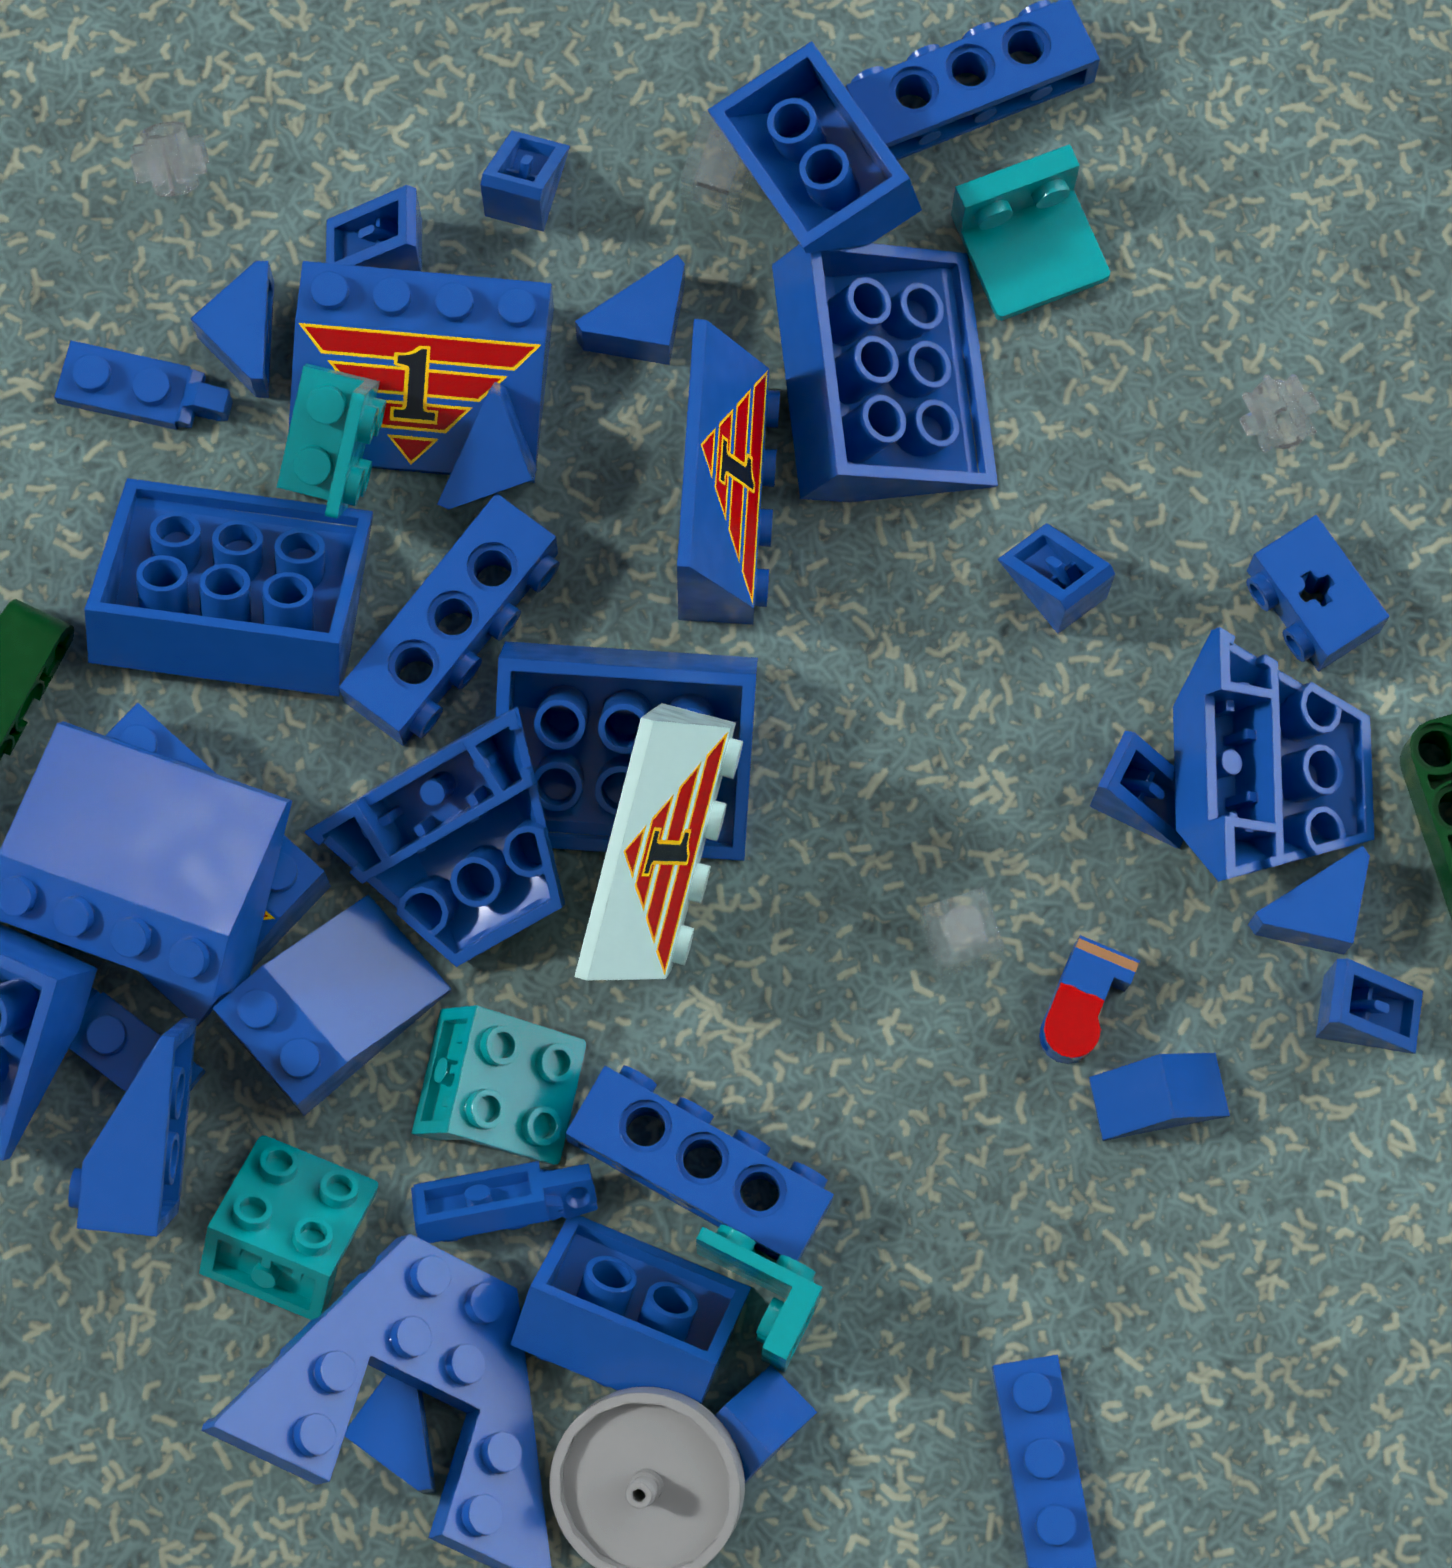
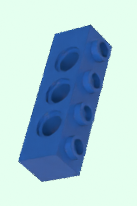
(1007, 87)
(495, 537)
(623, 1096)

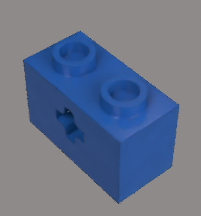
(1315, 562)

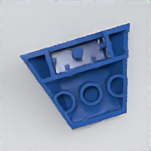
(1266, 764)
(456, 842)

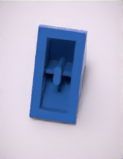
(523, 180)
(378, 233)
(639, 319)
(239, 327)
(493, 454)
(1058, 575)
(1140, 790)
(1320, 910)
(1368, 1008)
(1158, 1094)
(764, 1418)
(396, 1432)

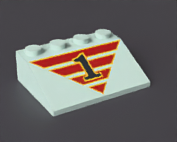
(658, 846)

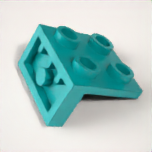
(1029, 233)
(328, 437)
(499, 1083)
(286, 1227)
(783, 1321)

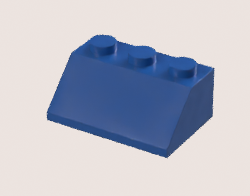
(816, 154)
(628, 1312)

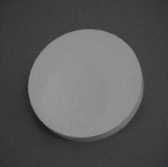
(647, 1481)

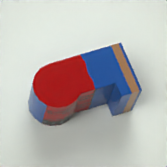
(1072, 1020)

